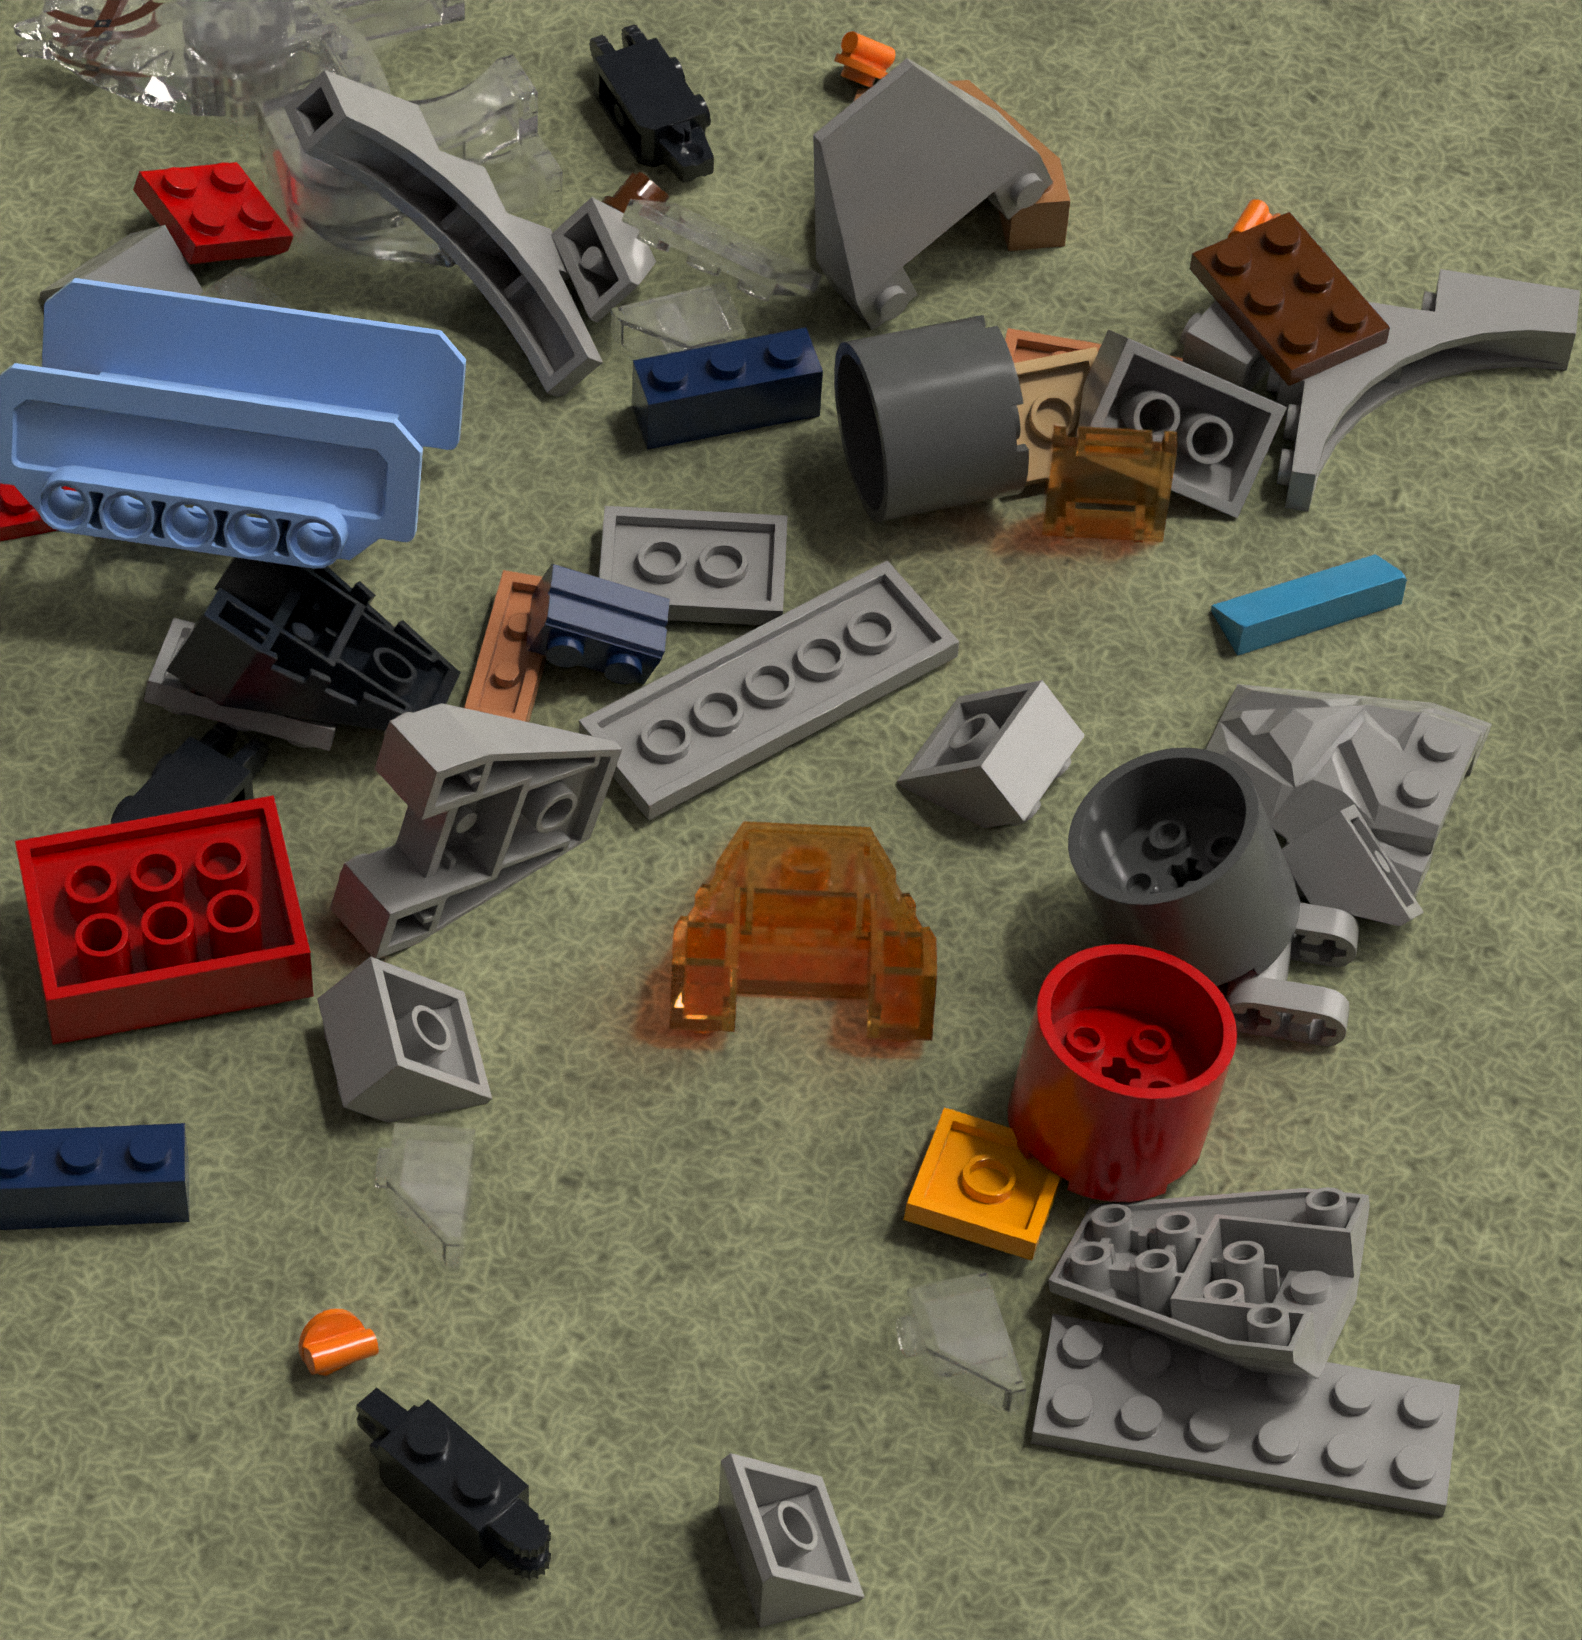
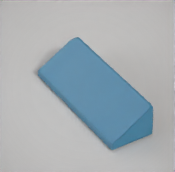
(1310, 603)

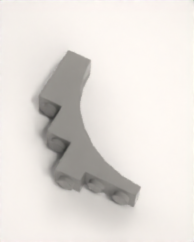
(456, 205)
(1460, 329)

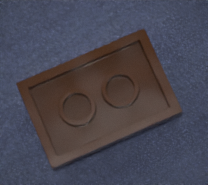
(1289, 298)

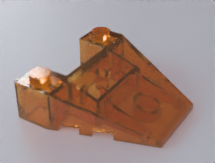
(804, 918)

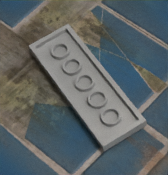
(771, 688)
(1185, 1410)

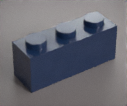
(726, 388)
(94, 1176)

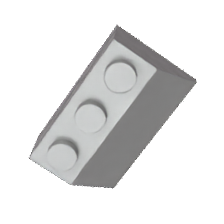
(1217, 423)

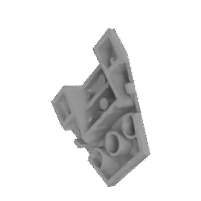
(1341, 750)

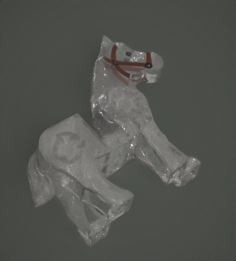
(254, 56)

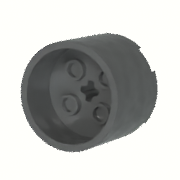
(930, 418)
(1186, 863)

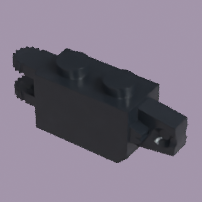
(652, 104)
(197, 777)
(455, 1485)

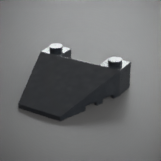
(308, 650)

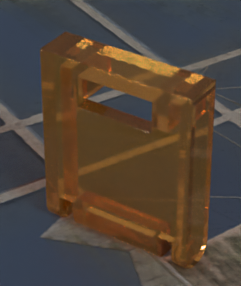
(1108, 469)

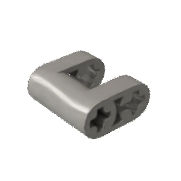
(1294, 1010)

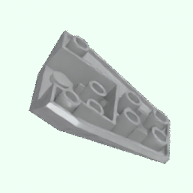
(1228, 1274)

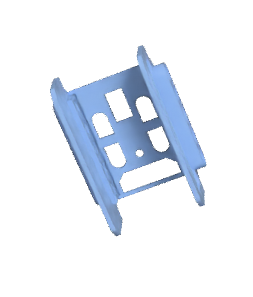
(226, 413)

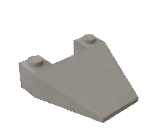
(903, 173)
(482, 814)

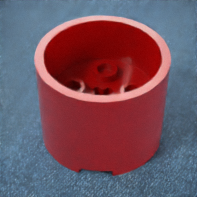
(1121, 1071)

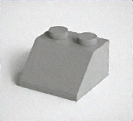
(995, 754)
(401, 1044)

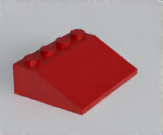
(164, 919)

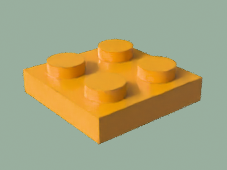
(982, 1186)

